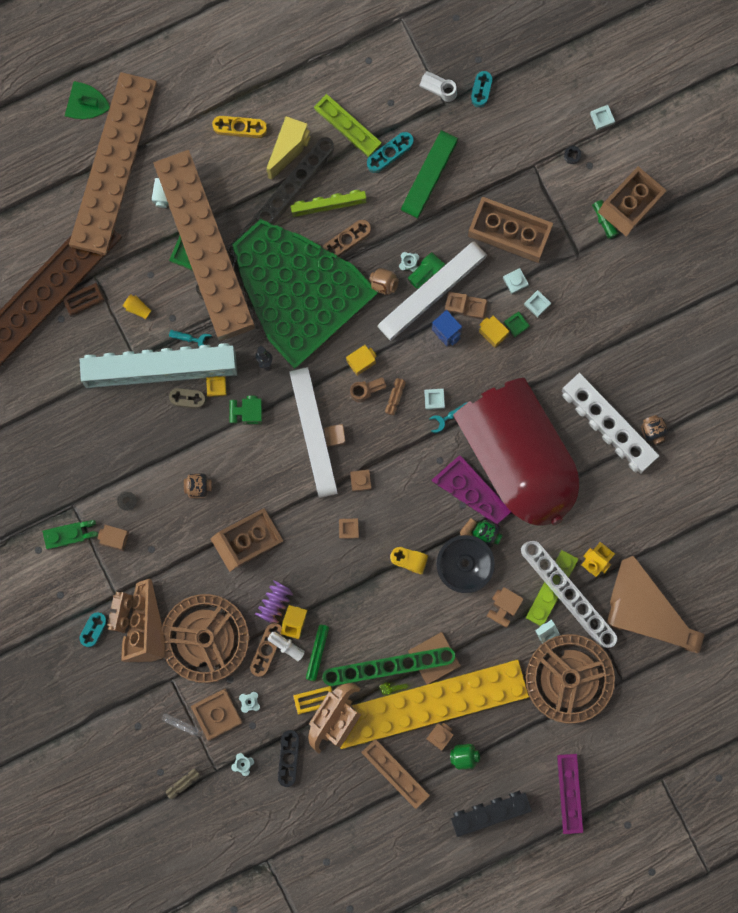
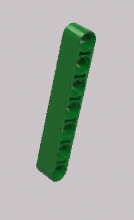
(379, 666)

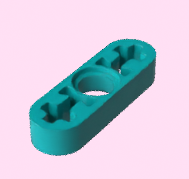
(376, 156)

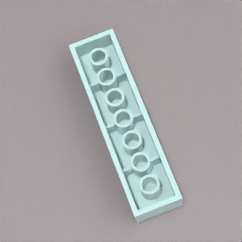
(158, 366)

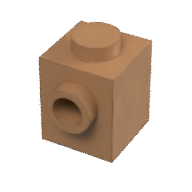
(440, 736)

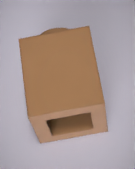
(113, 537)

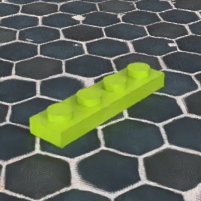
(347, 125)
(336, 201)
(546, 597)

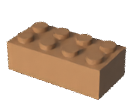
(510, 229)

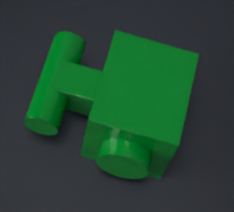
(250, 411)

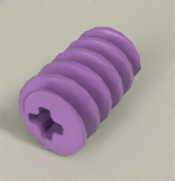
(274, 603)

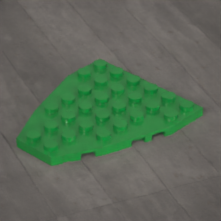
(297, 288)

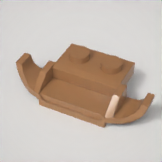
(334, 717)

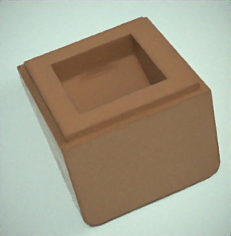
(335, 435)

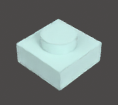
(602, 117)
(515, 281)
(537, 303)
(434, 399)
(547, 631)

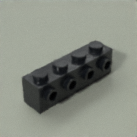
(496, 812)

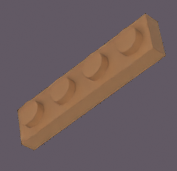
(395, 774)

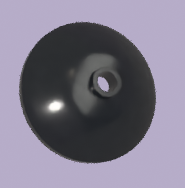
(463, 578)

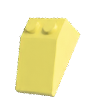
(289, 145)

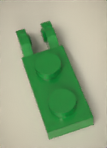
(68, 534)

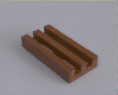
(87, 305)

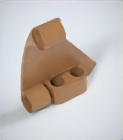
(643, 609)

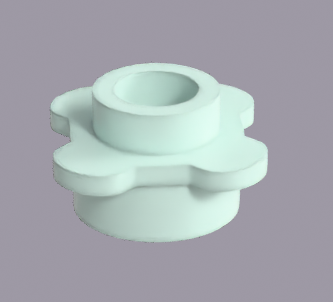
(405, 258)
(254, 703)
(241, 759)

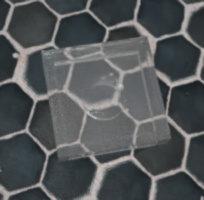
(182, 725)

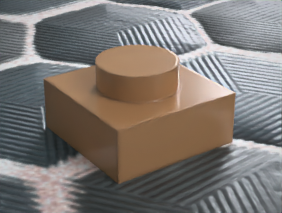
(360, 480)
(348, 529)

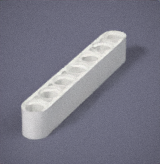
(432, 290)
(313, 432)
(577, 599)

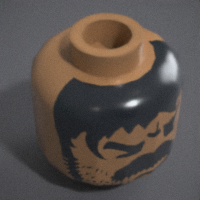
(654, 429)
(197, 485)

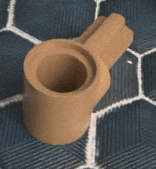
(368, 388)

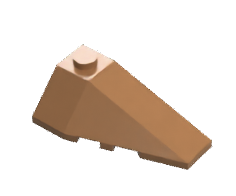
(144, 635)

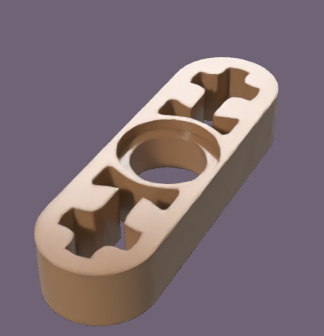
(361, 236)
(274, 648)

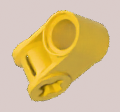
(412, 561)

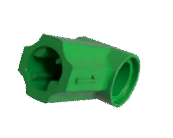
(429, 267)

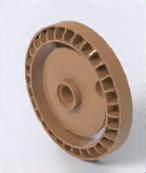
(220, 641)
(585, 675)

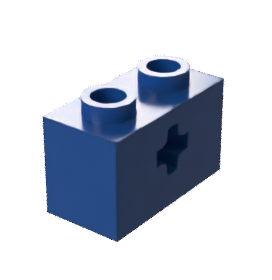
(447, 328)

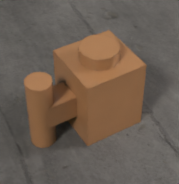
(507, 603)

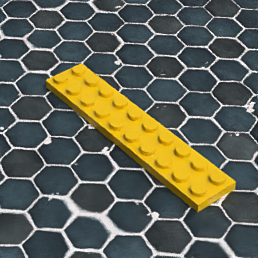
(437, 702)

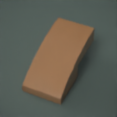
(465, 305)

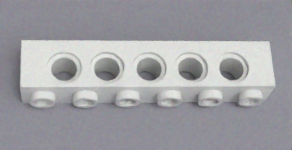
(595, 399)

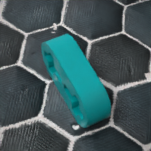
(477, 87)
(97, 631)

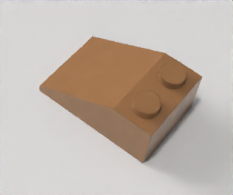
(246, 539)

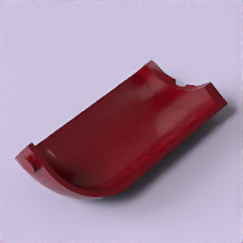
(521, 453)

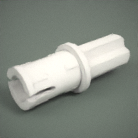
(286, 646)

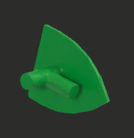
(85, 102)

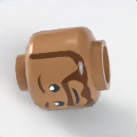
(384, 281)

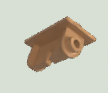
(122, 603)

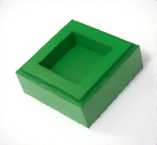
(516, 324)

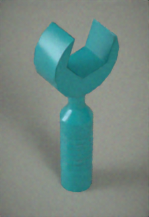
(187, 337)
(441, 421)

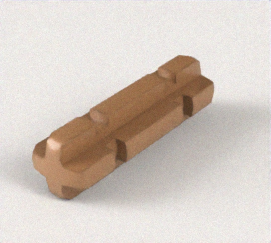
(395, 396)

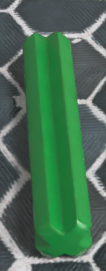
(317, 652)

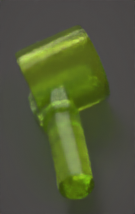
(386, 689)

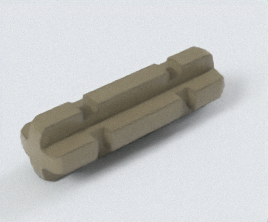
(182, 784)

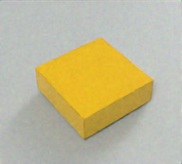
(216, 386)

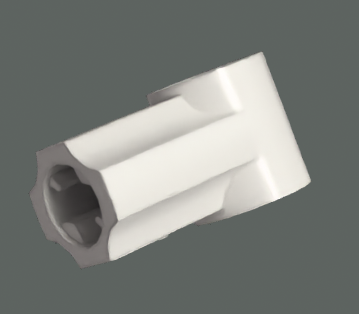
(437, 86)

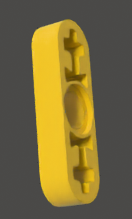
(225, 129)

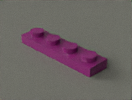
(569, 794)

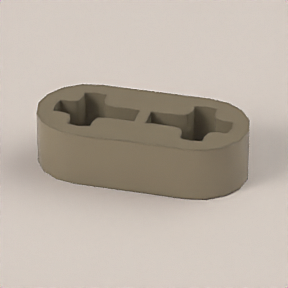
(188, 394)

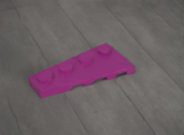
(470, 489)

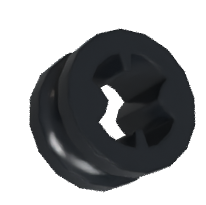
(574, 149)

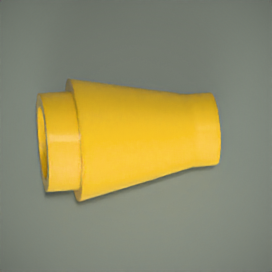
(136, 306)

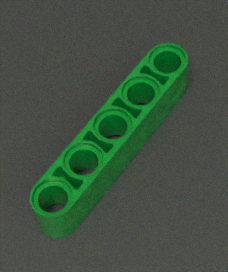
(429, 174)

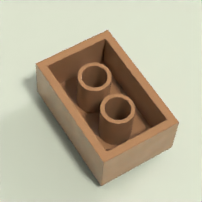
(632, 201)

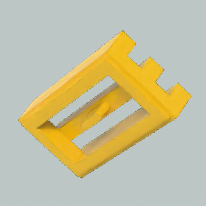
(298, 704)

